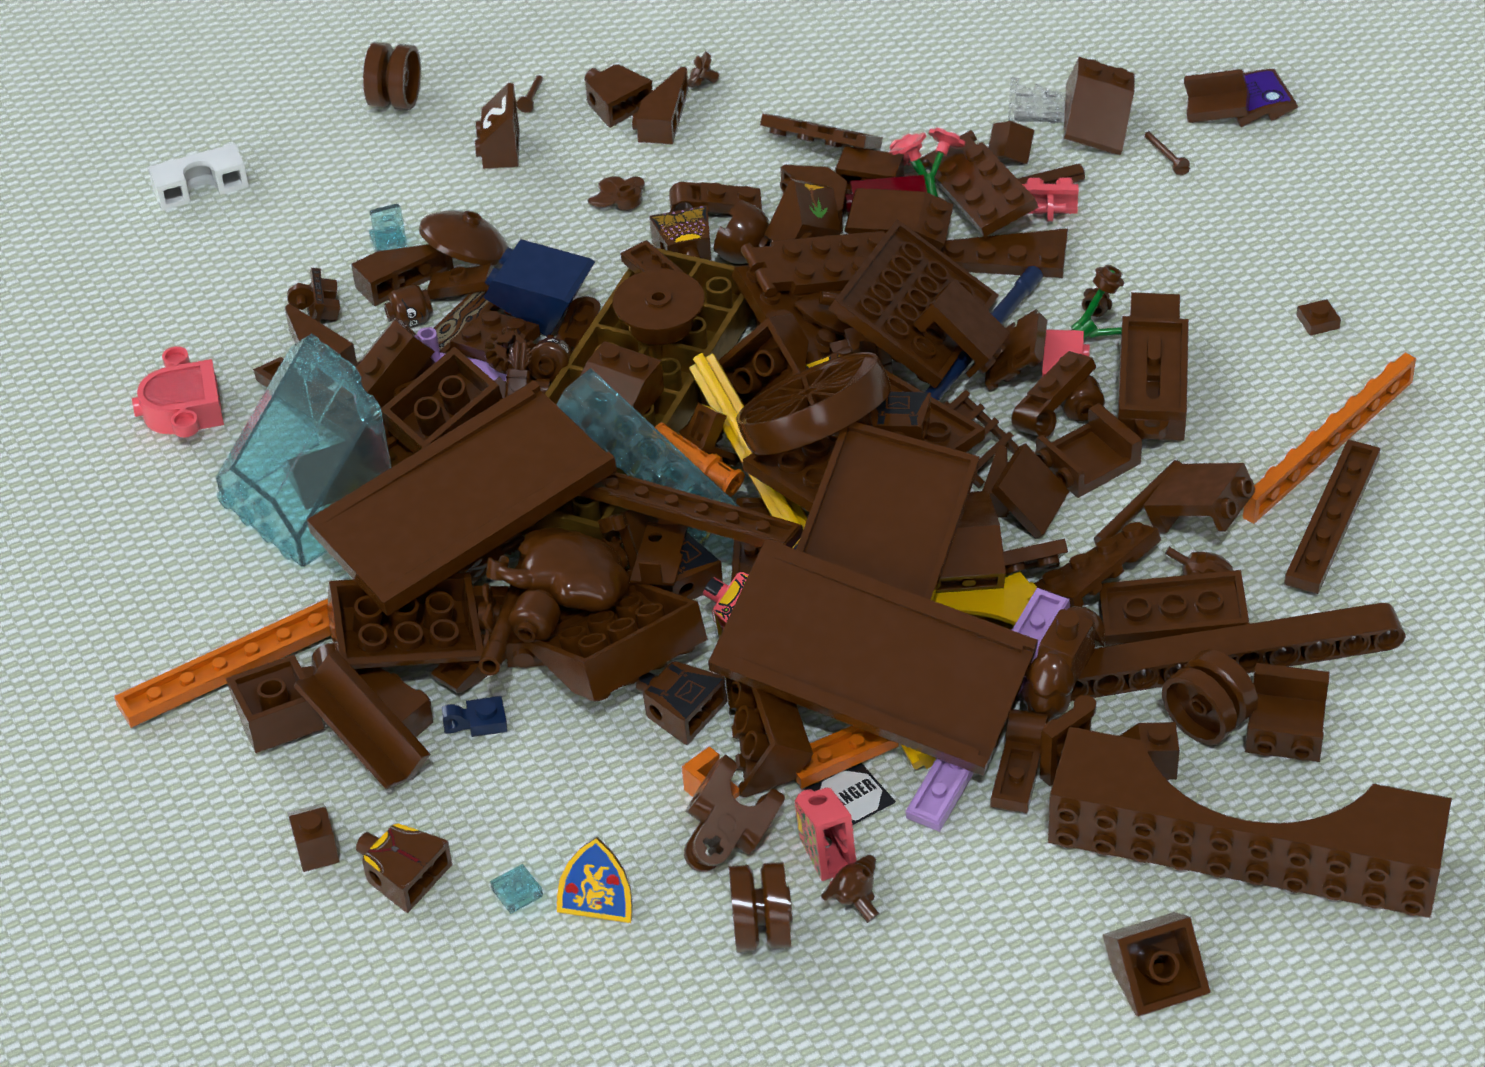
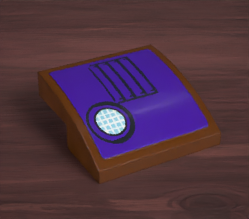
(1267, 96)

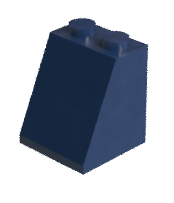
(537, 283)

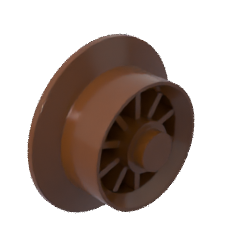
(659, 305)

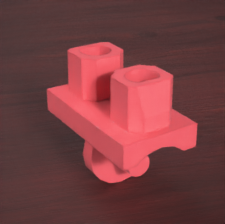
(1054, 198)

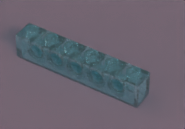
(635, 442)

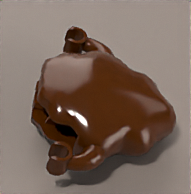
(569, 566)

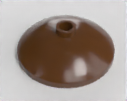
(463, 236)

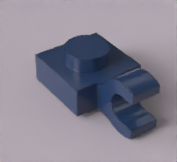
(481, 716)

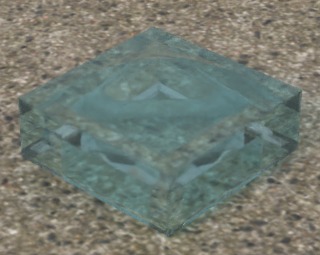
(516, 888)

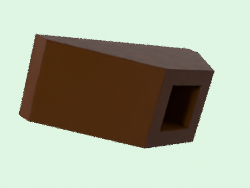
(818, 175)

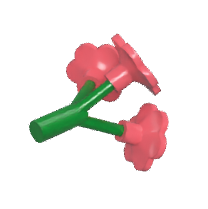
(910, 147)

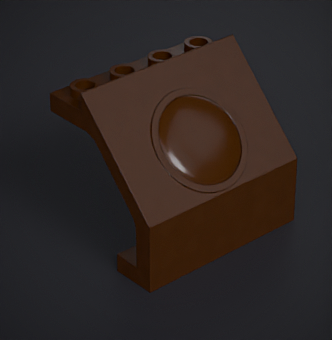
(977, 549)

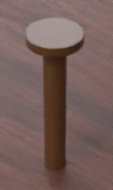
(525, 103)

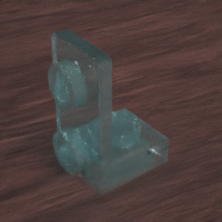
(387, 228)

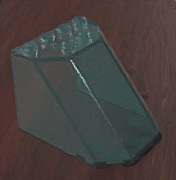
(303, 448)

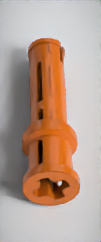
(710, 464)

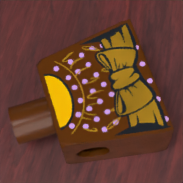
(682, 232)

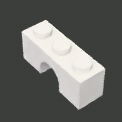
(214, 167)

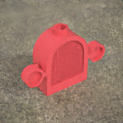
(179, 396)

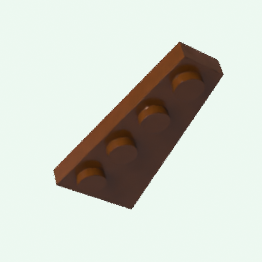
(809, 131)
(1011, 253)
(1104, 561)

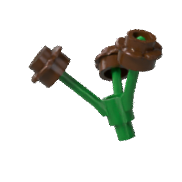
(1098, 301)

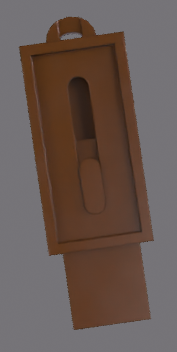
(1154, 367)

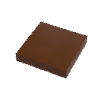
(1030, 490)

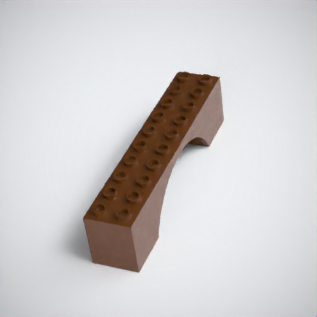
(1369, 853)

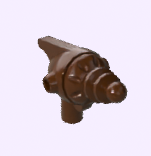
(854, 886)

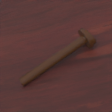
(1180, 165)

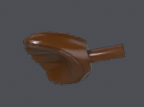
(1200, 562)

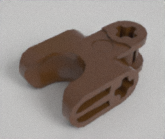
(724, 820)

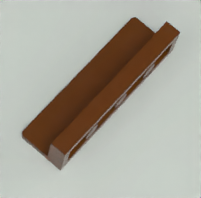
(363, 721)

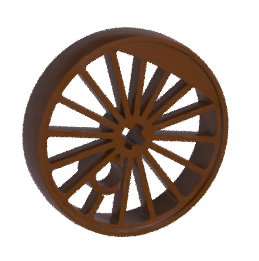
(813, 403)

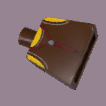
(404, 863)

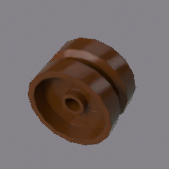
(392, 75)
(1209, 697)
(760, 906)

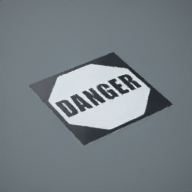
(857, 791)

